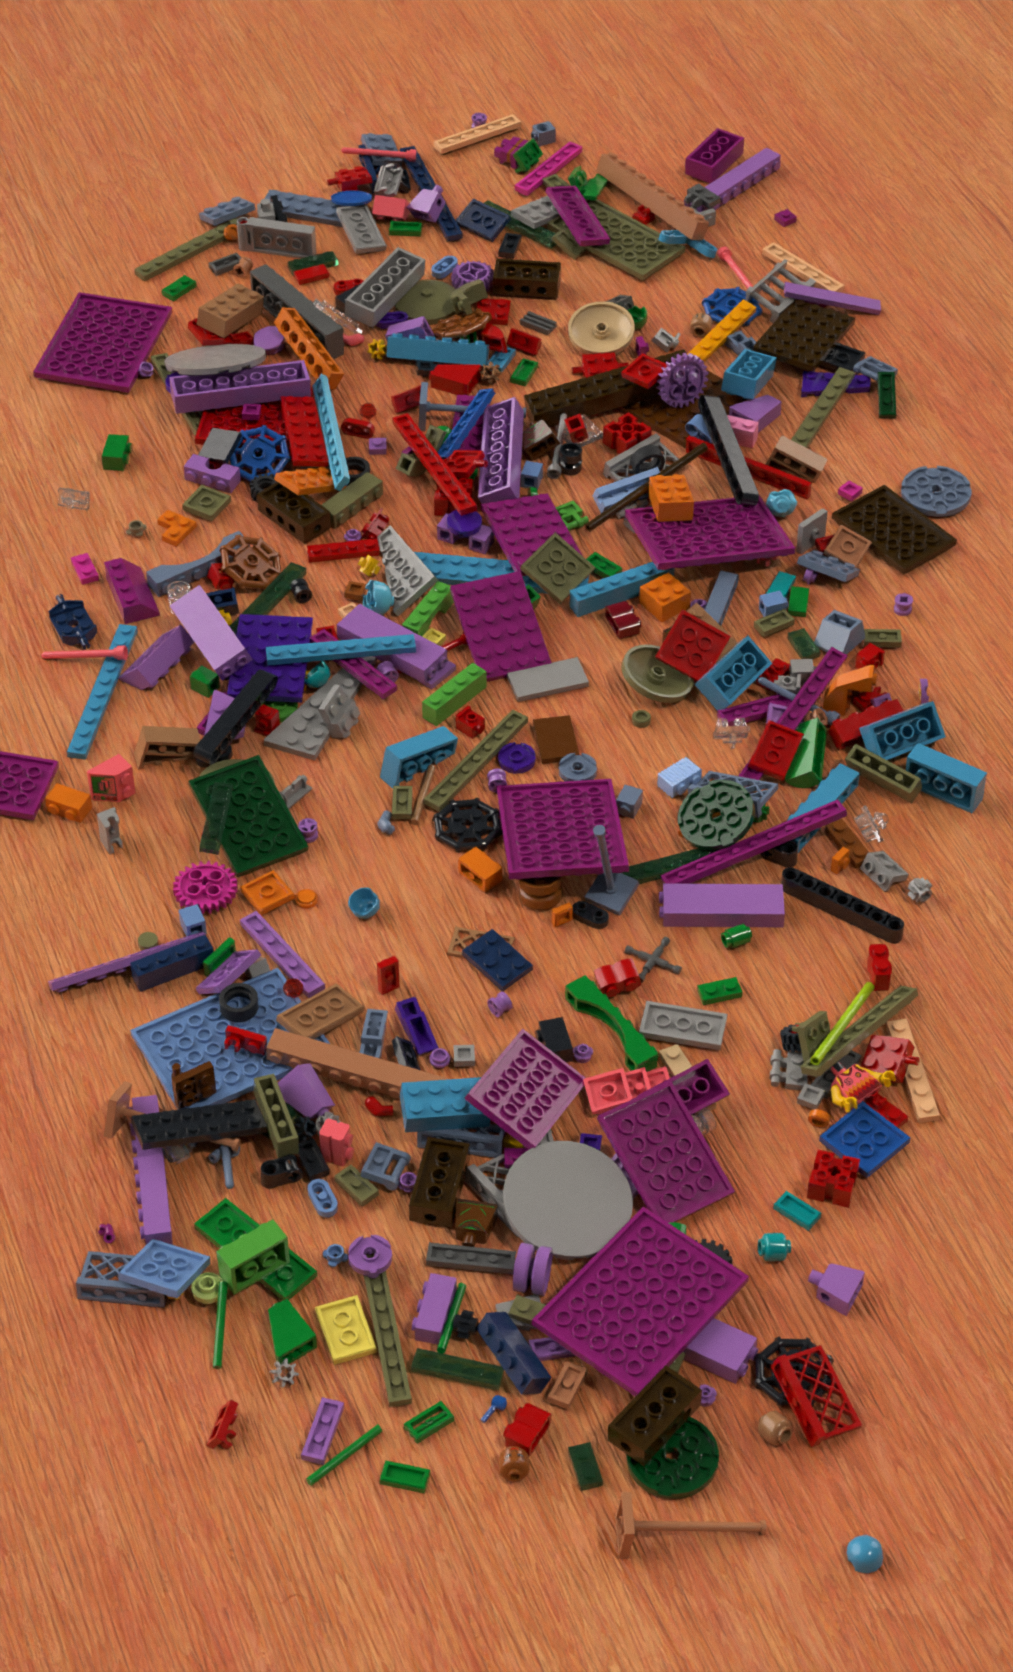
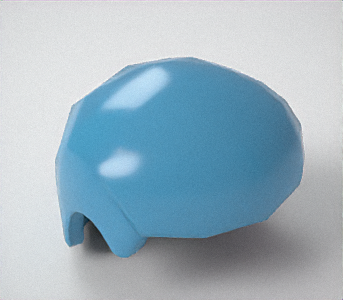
(364, 903)
(865, 1553)

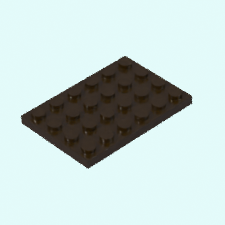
(804, 334)
(895, 529)

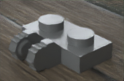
(701, 196)

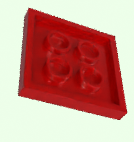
(692, 646)

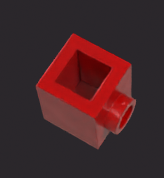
(576, 428)

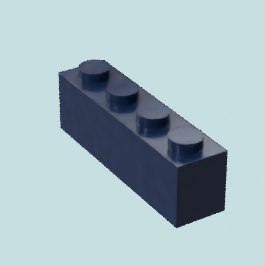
(171, 963)
(513, 1353)

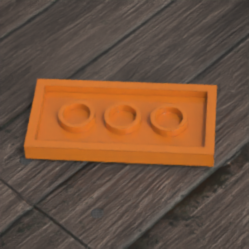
(307, 481)

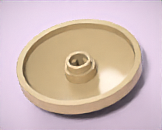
(601, 328)

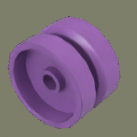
(531, 1269)

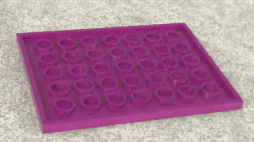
(103, 342)
(716, 534)
(552, 826)
(640, 1301)

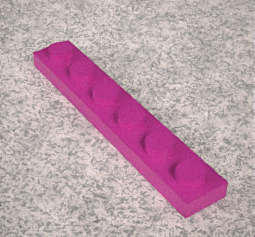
(548, 168)

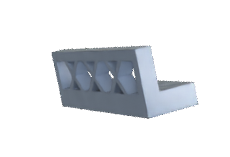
(480, 1141)

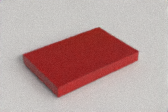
(775, 750)

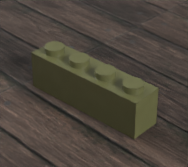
(353, 498)
(884, 773)
(276, 1115)

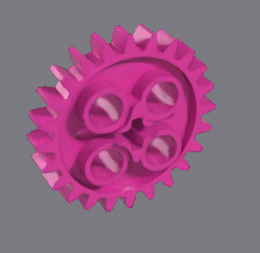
(206, 886)

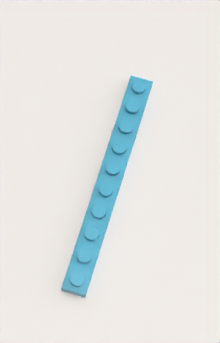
(331, 433)

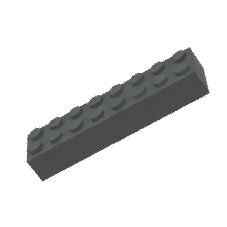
(280, 294)

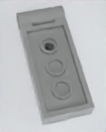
(276, 237)

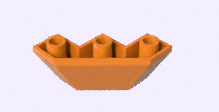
(837, 694)

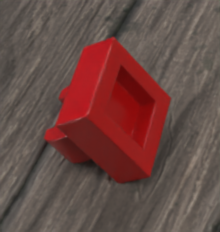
(643, 215)

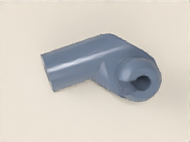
(384, 823)
(216, 1155)

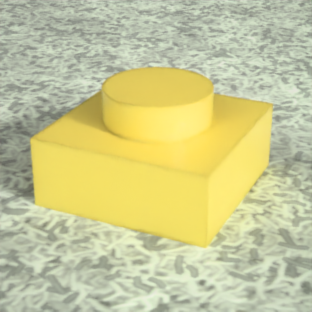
(435, 636)

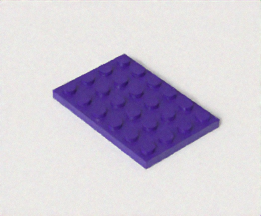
(265, 631)

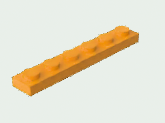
(724, 328)

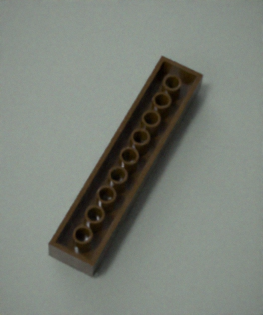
(589, 395)

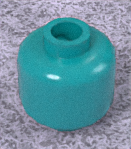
(774, 1247)

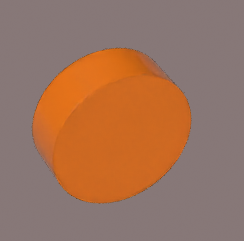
(230, 232)
(819, 1118)

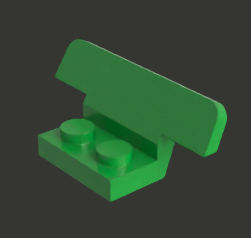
(588, 188)

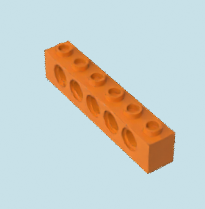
(308, 346)

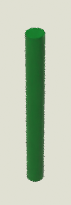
(220, 1325)
(445, 1337)
(343, 1455)

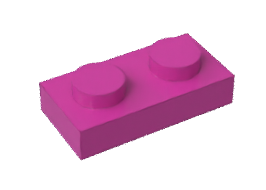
(84, 568)

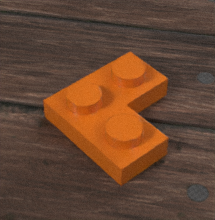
(177, 525)

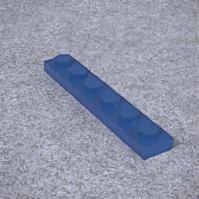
(466, 422)

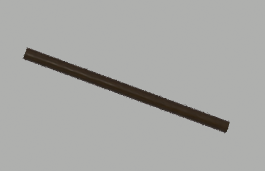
(591, 525)

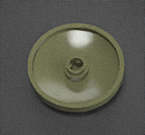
(429, 300)
(654, 677)

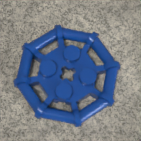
(725, 304)
(268, 452)

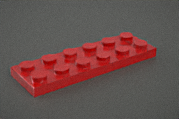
(304, 431)

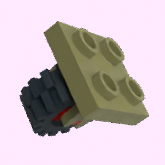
(806, 1036)

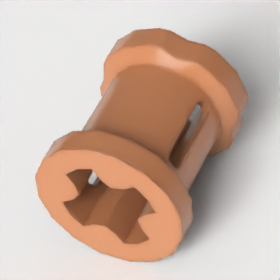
(244, 265)

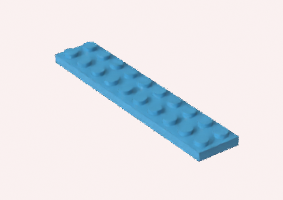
(463, 569)

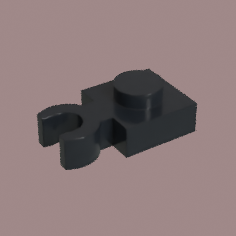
(425, 367)

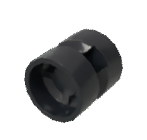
(571, 458)

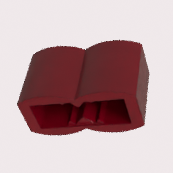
(622, 619)

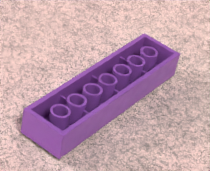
(241, 387)
(502, 450)

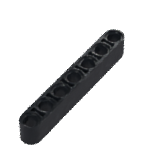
(235, 717)
(842, 905)

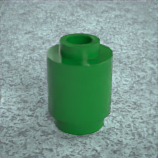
(736, 936)

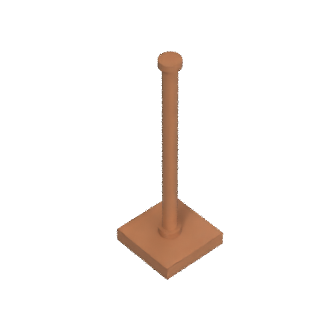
(119, 1110)
(627, 1525)

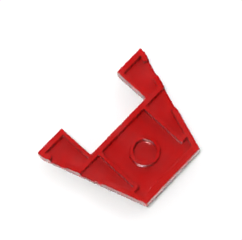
(208, 338)

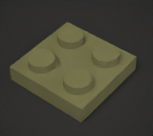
(206, 503)

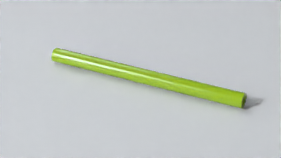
(842, 1023)

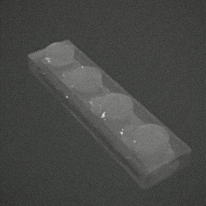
(334, 313)

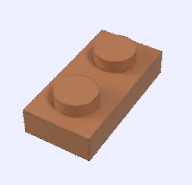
(567, 1385)

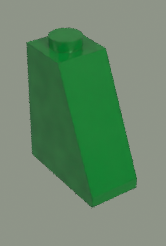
(290, 1332)

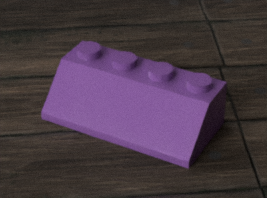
(158, 658)

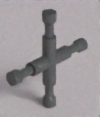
(653, 959)

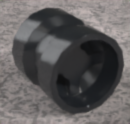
(301, 591)

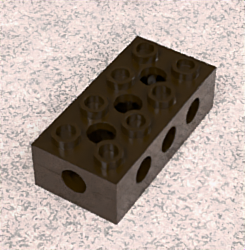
(528, 273)
(294, 512)
(439, 1158)
(654, 1415)

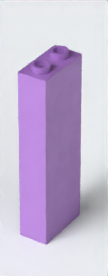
(368, 624)
(211, 632)
(722, 905)
(722, 1350)

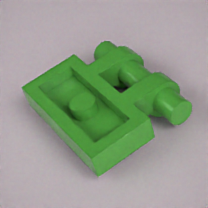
(572, 511)

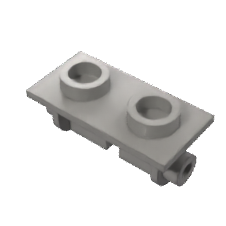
(295, 791)

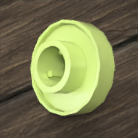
(206, 1288)

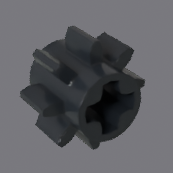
(304, 1128)
(465, 1324)

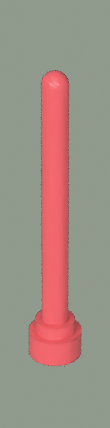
(409, 155)
(725, 255)
(118, 653)

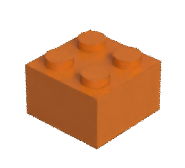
(664, 597)

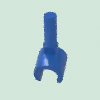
(498, 1402)

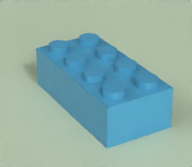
(748, 374)
(733, 673)
(903, 731)
(947, 777)
(439, 1105)

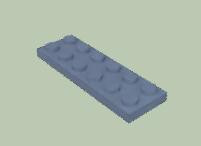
(307, 208)

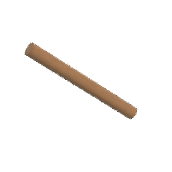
(423, 793)

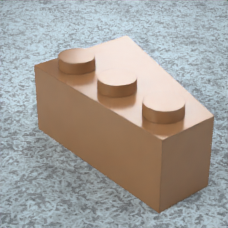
(796, 460)
(165, 744)

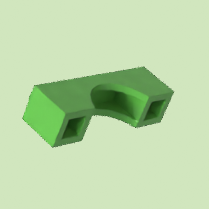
(436, 600)

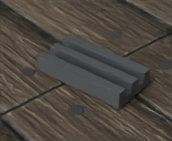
(224, 264)
(538, 323)

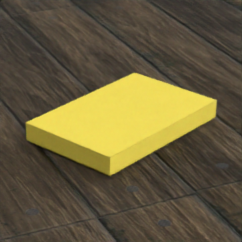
(345, 1329)

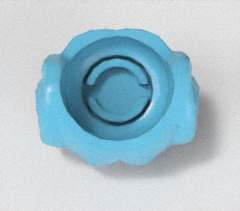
(781, 503)

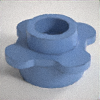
(333, 1250)

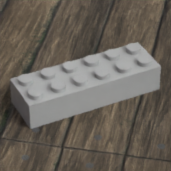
(384, 287)

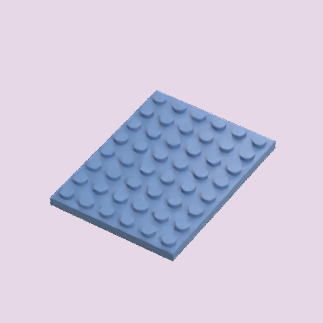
(198, 1036)

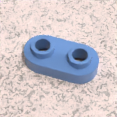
(444, 267)
(324, 1199)

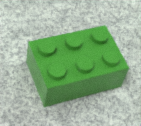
(253, 1256)

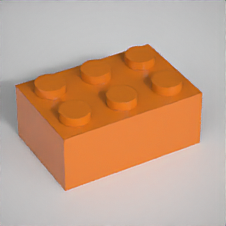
(671, 498)

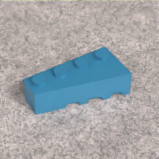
(416, 754)

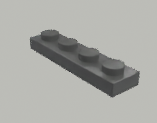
(471, 1258)

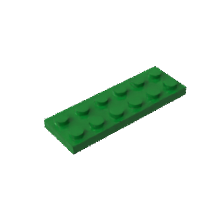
(228, 1222)

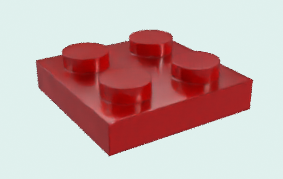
(498, 308)
(644, 371)

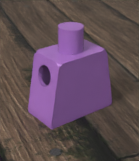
(427, 204)
(838, 1286)

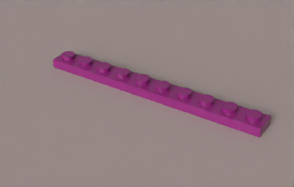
(806, 698)
(756, 844)

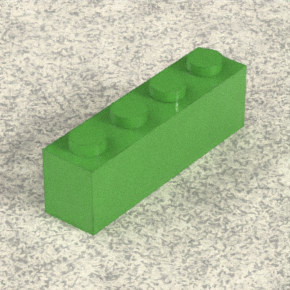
(454, 694)

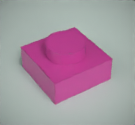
(850, 490)

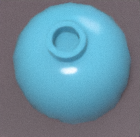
(378, 597)

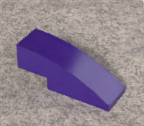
(416, 1025)

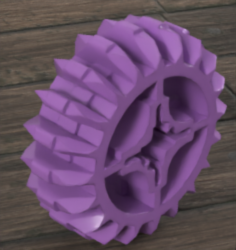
(472, 271)

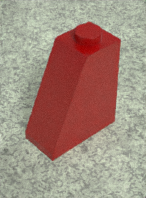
(456, 379)

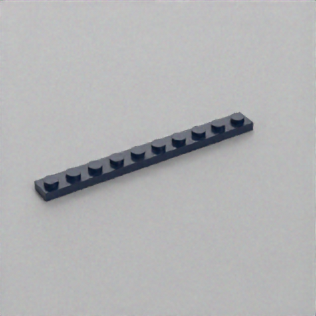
(424, 181)

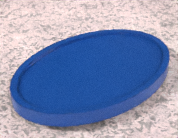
(351, 198)

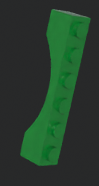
(588, 999)

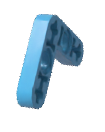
(677, 237)

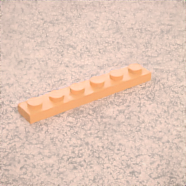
(477, 134)
(802, 268)
(915, 1077)

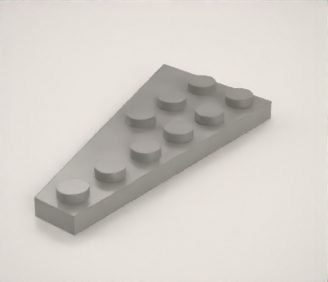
(404, 570)

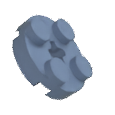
(572, 761)

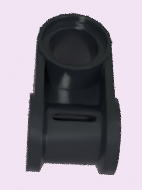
(784, 854)
(280, 1171)

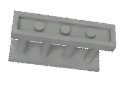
(776, 311)

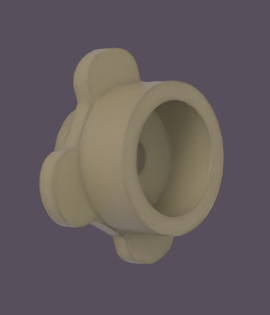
(136, 528)

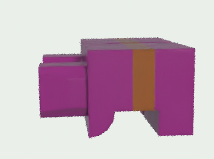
(507, 149)

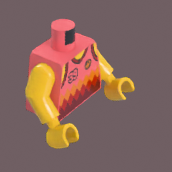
(856, 1085)

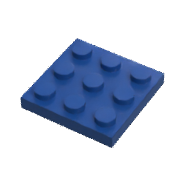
(865, 1136)

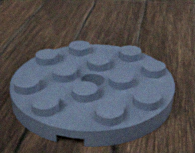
(952, 488)

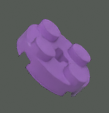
(370, 1266)

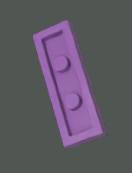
(322, 1431)

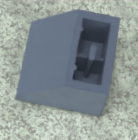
(839, 632)

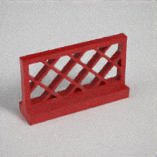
(799, 1397)

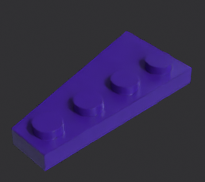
(817, 381)

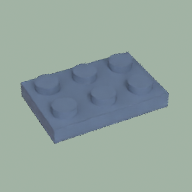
(381, 142)
(226, 211)
(828, 566)

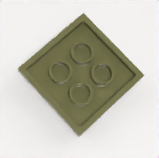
(557, 568)

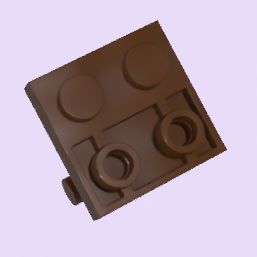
(192, 1084)

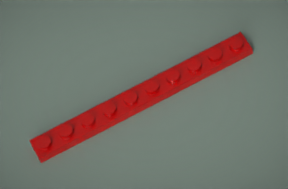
(434, 464)

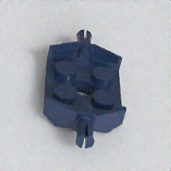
(72, 613)

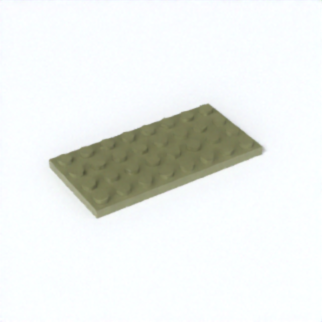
(631, 244)

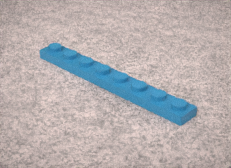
(340, 649)

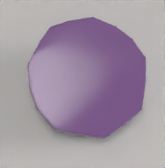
(269, 339)

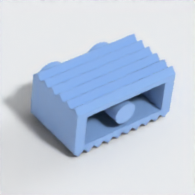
(679, 777)

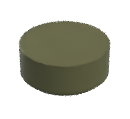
(641, 718)
(147, 940)

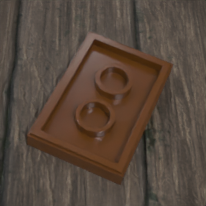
(555, 738)

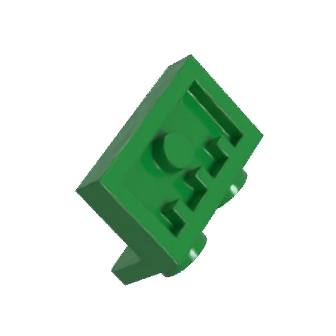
(527, 155)

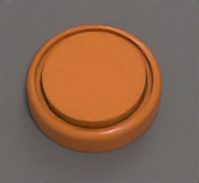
(306, 898)

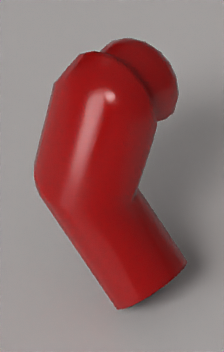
(376, 1108)

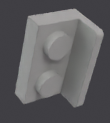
(883, 869)

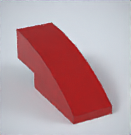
(493, 337)

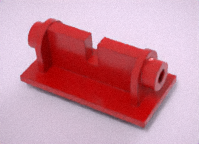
(377, 521)

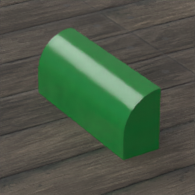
(808, 761)

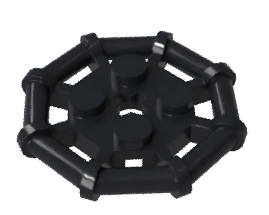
(467, 837)
(761, 1360)

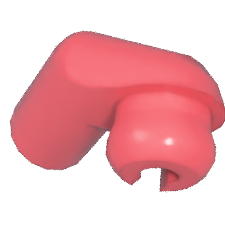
(353, 340)

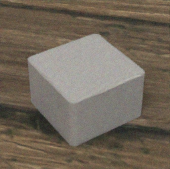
(257, 968)

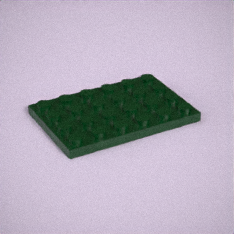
(258, 820)

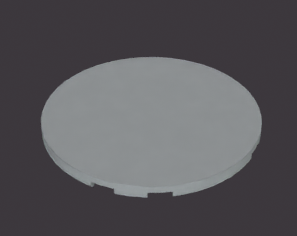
(215, 359)
(566, 1198)

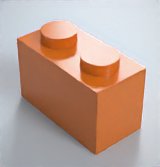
(68, 803)
(480, 869)

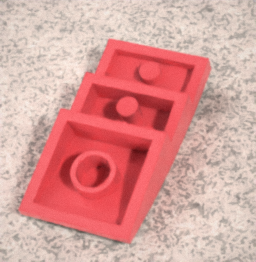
(619, 1087)

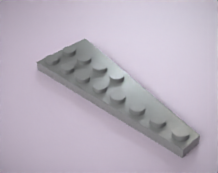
(304, 729)

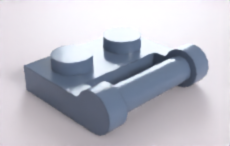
(871, 366)
(379, 1162)

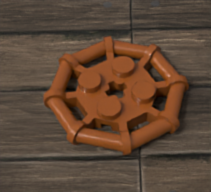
(461, 324)
(260, 553)

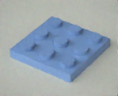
(164, 1268)

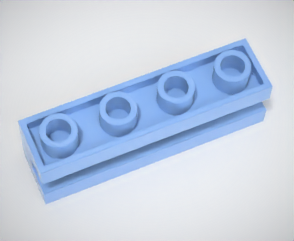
(614, 492)

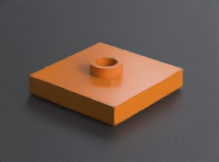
(267, 892)

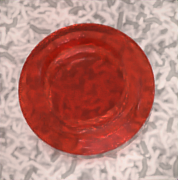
(368, 410)
(293, 988)

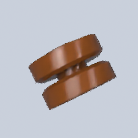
(540, 892)

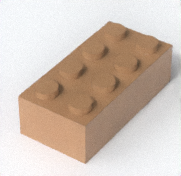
(230, 310)

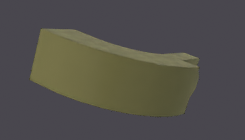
(467, 295)
(410, 463)

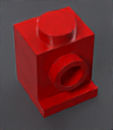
(219, 580)
(870, 656)
(266, 720)
(470, 722)

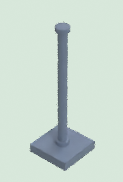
(426, 406)
(610, 889)

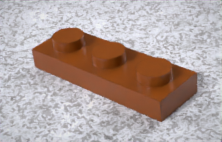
(844, 837)

